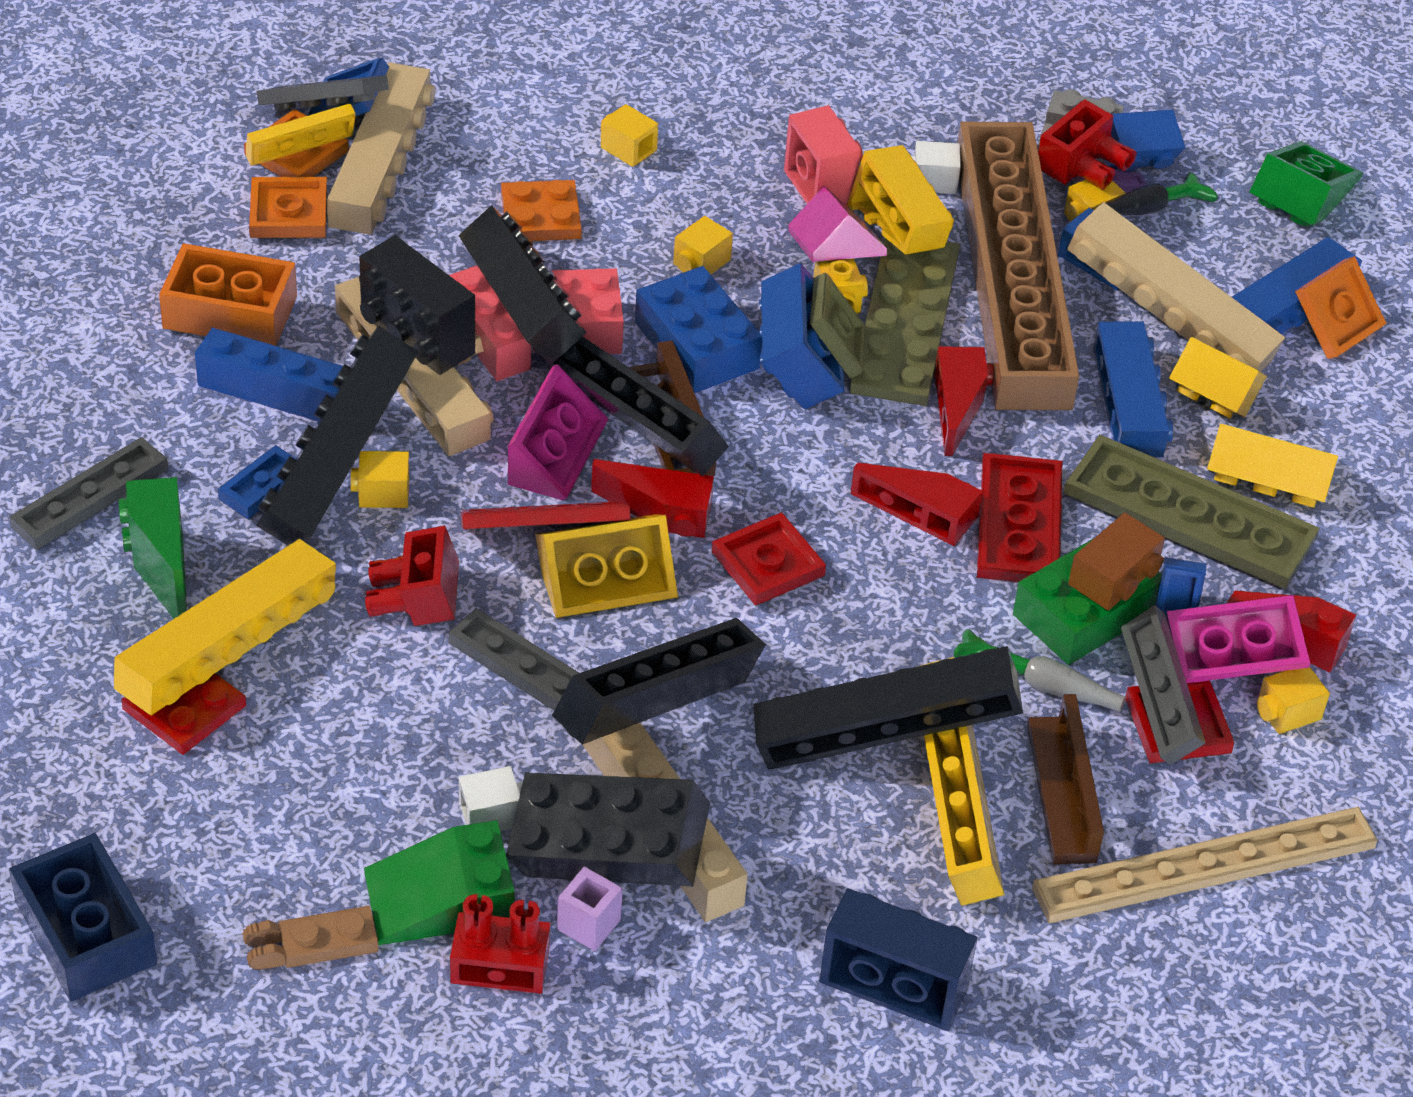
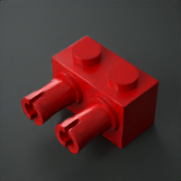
(1077, 140)
(425, 576)
(500, 949)

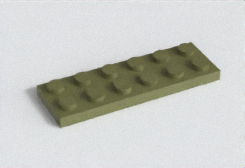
(906, 324)
(1192, 511)

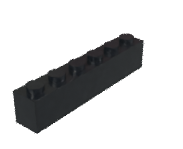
(523, 283)
(642, 405)
(337, 438)
(657, 680)
(887, 708)

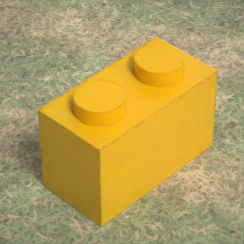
(1216, 377)

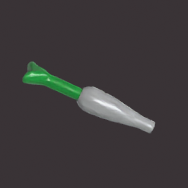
(1049, 675)

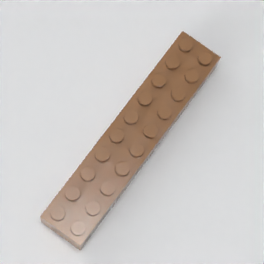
(1016, 268)

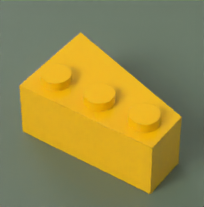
(900, 201)

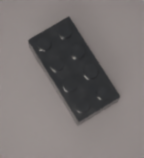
(611, 825)

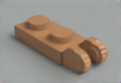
(311, 938)

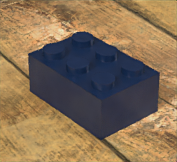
(83, 916)
(897, 959)

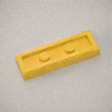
(300, 134)

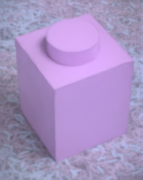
(589, 908)

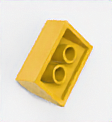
(1271, 465)
(607, 565)

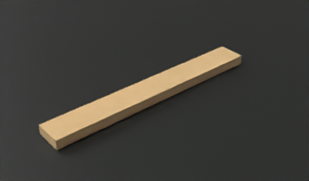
(1203, 864)

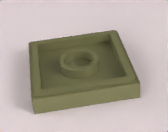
(837, 325)

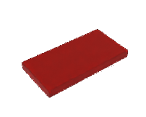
(544, 515)
(1018, 516)

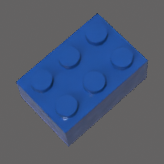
(705, 326)
(790, 343)

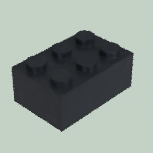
(417, 304)

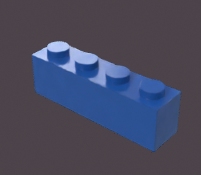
(1274, 295)
(264, 373)
(1132, 387)

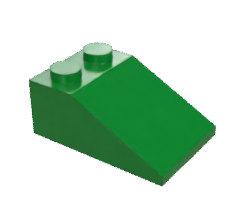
(1303, 182)
(156, 538)
(425, 885)

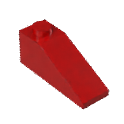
(960, 389)
(651, 491)
(920, 497)
(1323, 625)

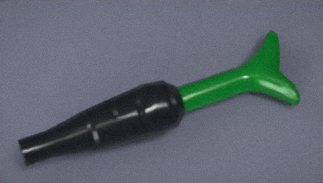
(1155, 197)

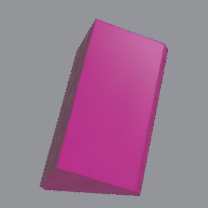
(833, 231)
(554, 437)
(1238, 639)

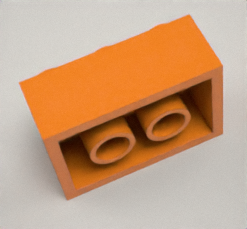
(228, 293)

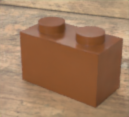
(1117, 561)

